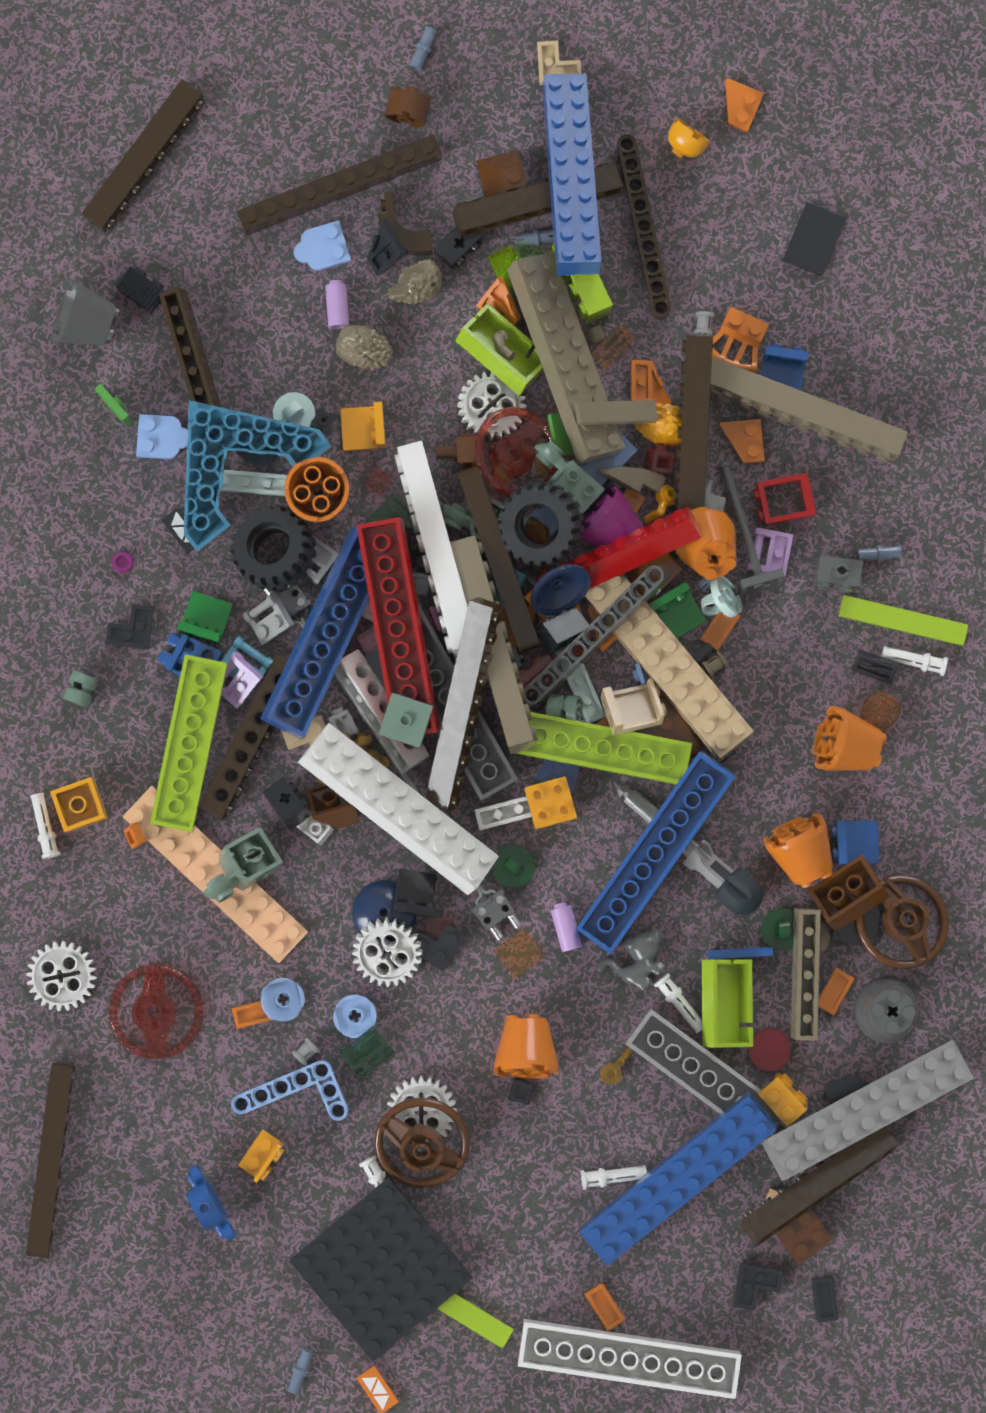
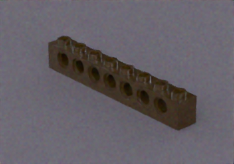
(210, 801)

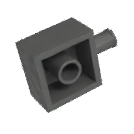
(837, 574)

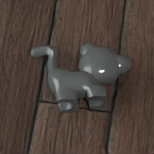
(643, 949)

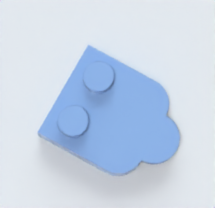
(323, 247)
(160, 437)

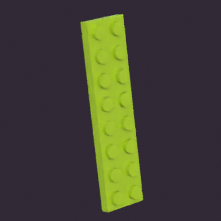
(189, 743)
(599, 749)

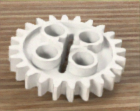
(478, 392)
(370, 960)
(65, 995)
(428, 1089)

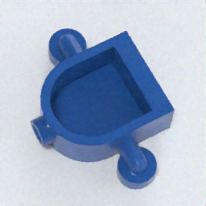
(207, 1205)

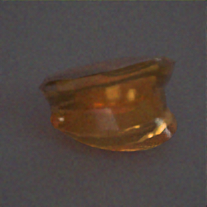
(881, 709)

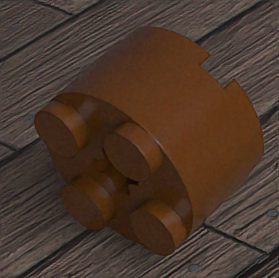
(408, 106)

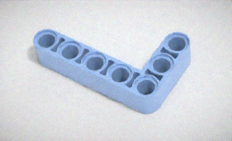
(294, 1086)

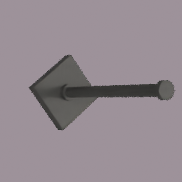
(760, 580)

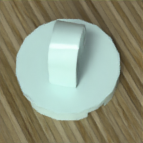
(295, 409)
(723, 598)

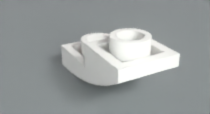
(315, 830)

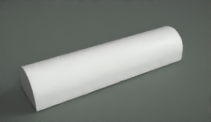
(503, 813)

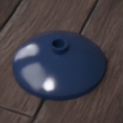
(560, 589)
(370, 902)

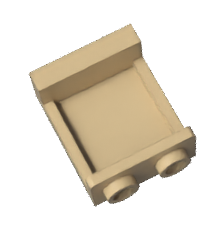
(633, 707)

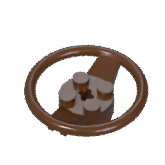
(912, 935)
(410, 1138)

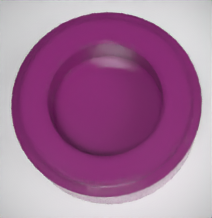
(122, 562)

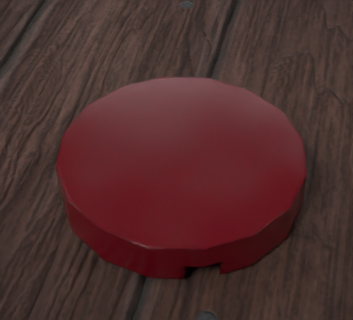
(770, 1049)

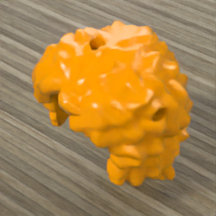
(665, 429)

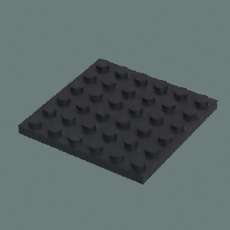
(381, 1269)

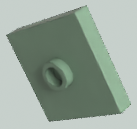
(406, 720)

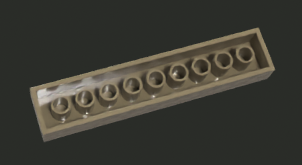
(563, 354)
(806, 411)
(501, 672)

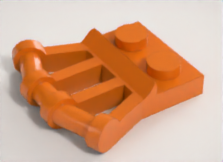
(744, 329)

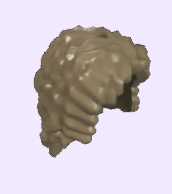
(417, 283)
(363, 347)

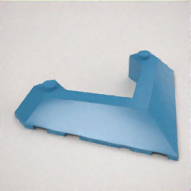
(219, 430)

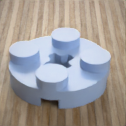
(272, 992)
(344, 1010)

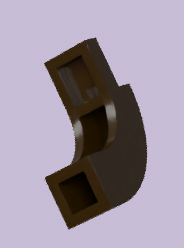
(414, 242)

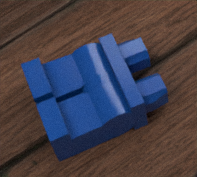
(188, 646)

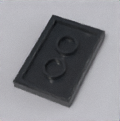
(813, 239)

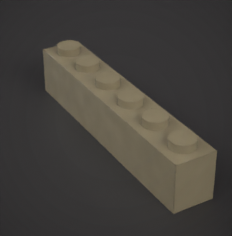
(805, 974)

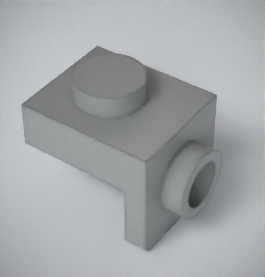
(343, 721)

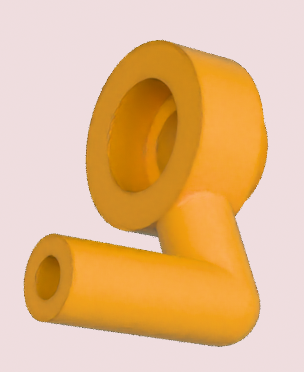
(665, 499)

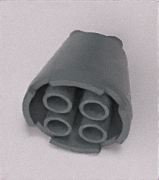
(83, 317)
(872, 1010)

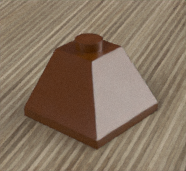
(501, 173)
(666, 561)
(330, 807)

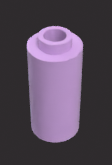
(337, 304)
(566, 927)

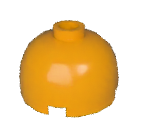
(686, 140)

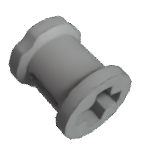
(704, 323)
(306, 1051)

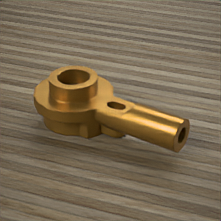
(611, 1072)

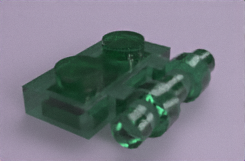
(365, 1047)

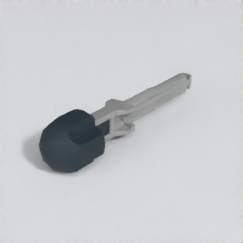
(736, 888)

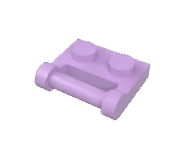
(778, 549)
(243, 682)

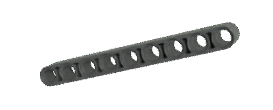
(604, 633)

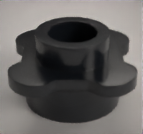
(325, 426)

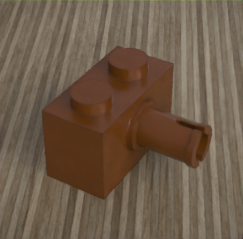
(462, 451)

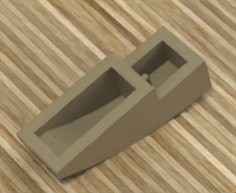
(633, 478)

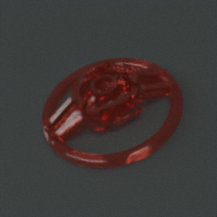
(517, 444)
(155, 995)

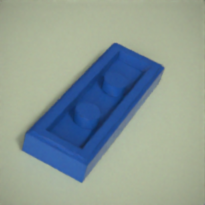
(738, 953)

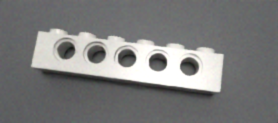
(370, 707)

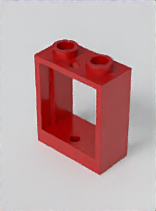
(806, 495)

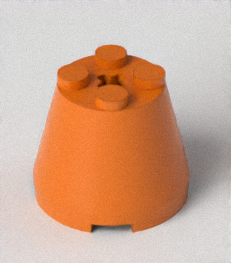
(316, 476)
(716, 549)
(856, 742)
(804, 855)
(526, 1049)

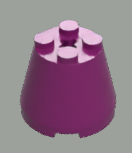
(609, 519)

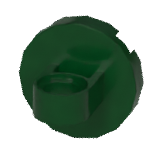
(513, 866)
(778, 929)

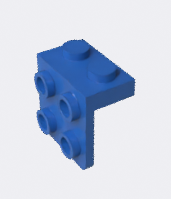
(784, 365)
(855, 839)

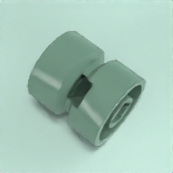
(80, 697)
(567, 708)

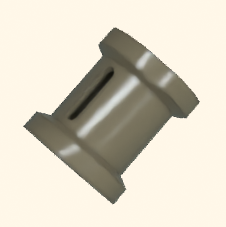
(714, 664)

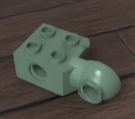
(570, 476)
(458, 517)
(244, 864)

